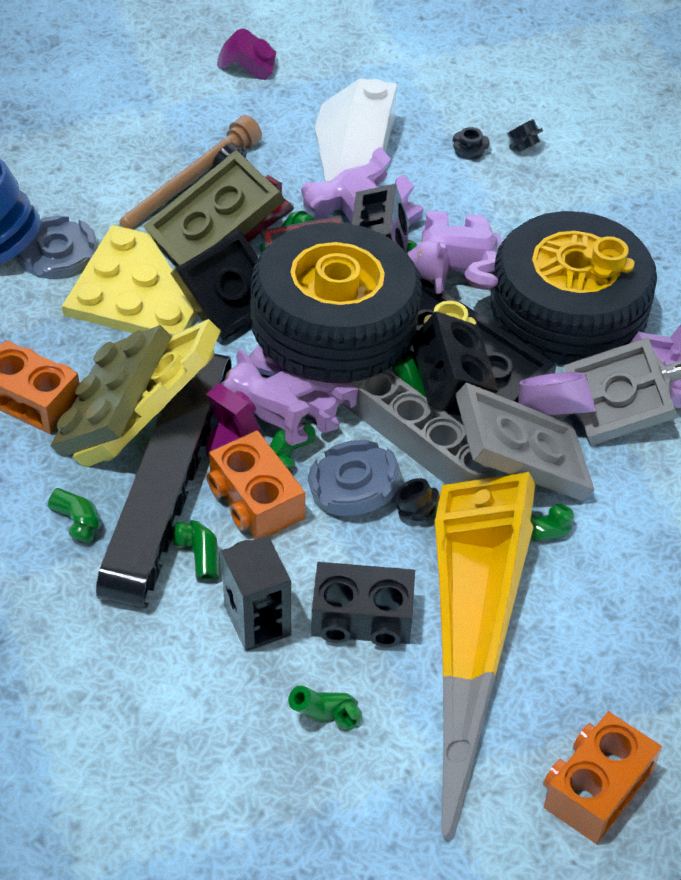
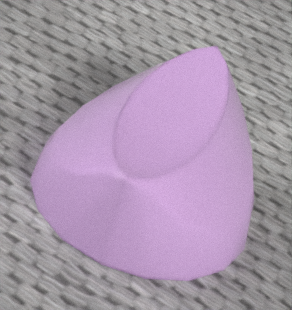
(557, 393)

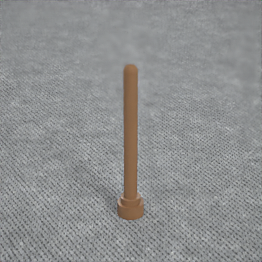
(242, 132)

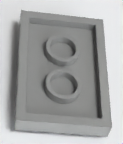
(522, 441)

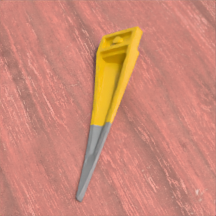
(481, 555)

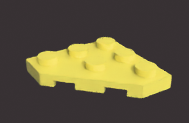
(129, 287)
(180, 362)

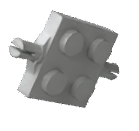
(627, 389)

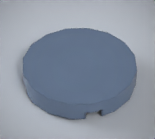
(59, 257)
(354, 478)

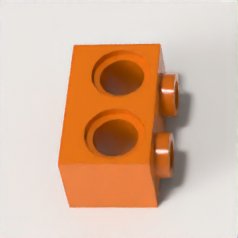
(35, 387)
(256, 486)
(607, 780)

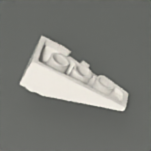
(355, 125)

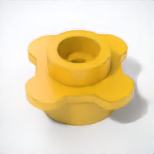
(609, 257)

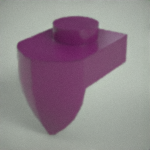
(249, 52)
(233, 415)

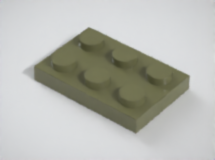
(214, 207)
(110, 391)

